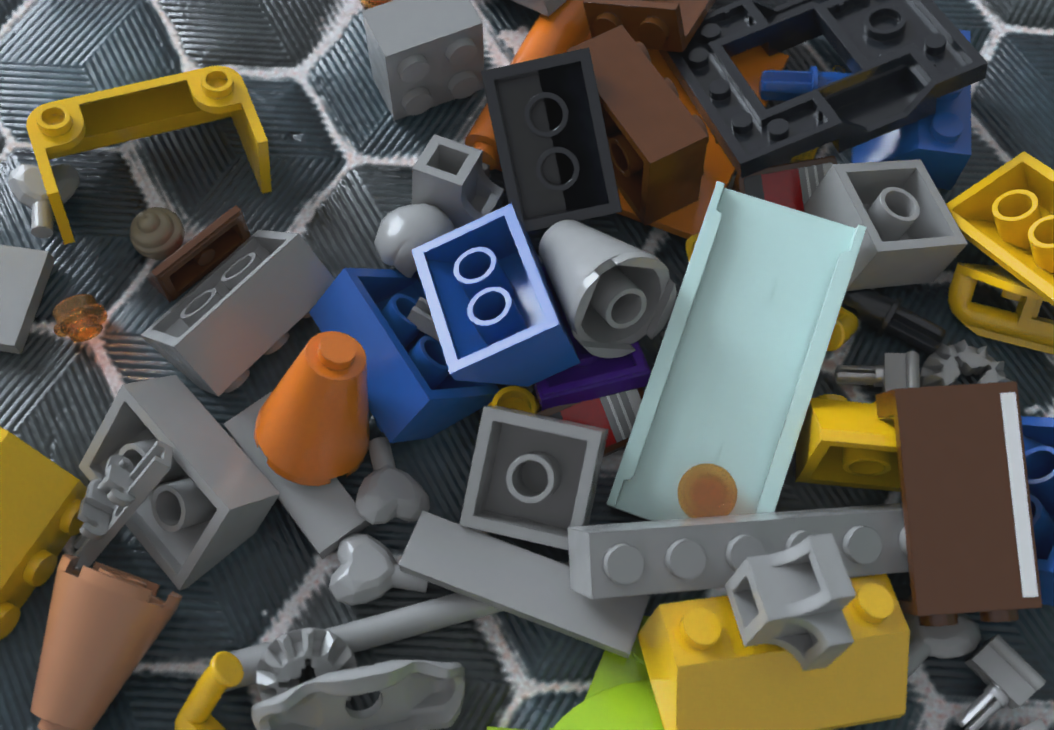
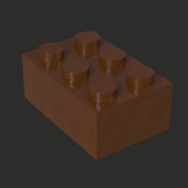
(649, 131)

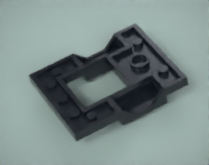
(899, 60)

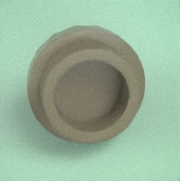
(156, 233)

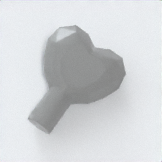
(29, 189)
(387, 490)
(368, 571)
(940, 640)

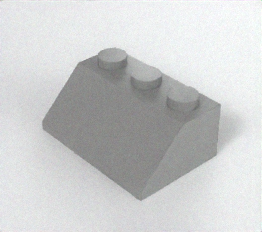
(241, 310)
(208, 496)

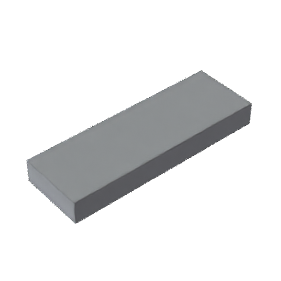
(321, 512)

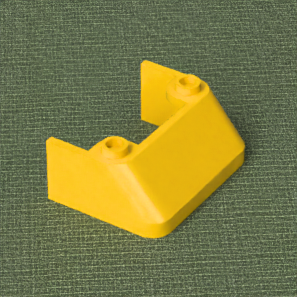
(140, 112)

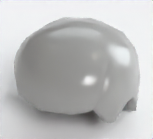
(407, 229)

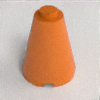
(318, 413)

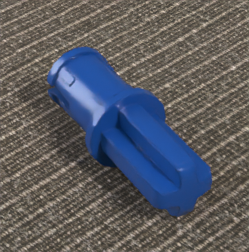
(786, 85)

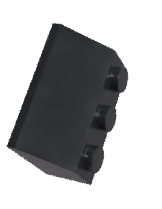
(552, 139)

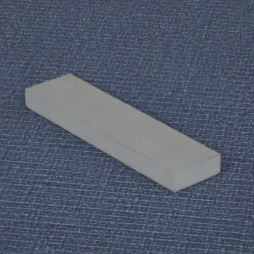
(519, 583)

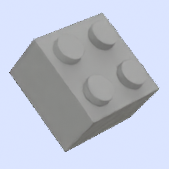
(424, 52)
(906, 219)
(532, 476)

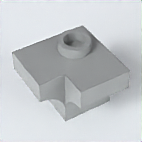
(455, 181)
(795, 601)

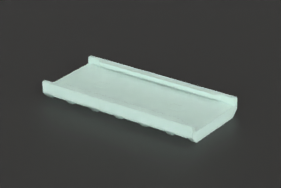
(738, 355)

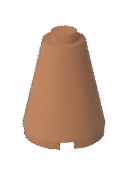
(93, 641)

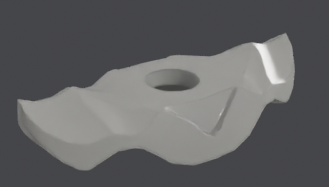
(410, 698)

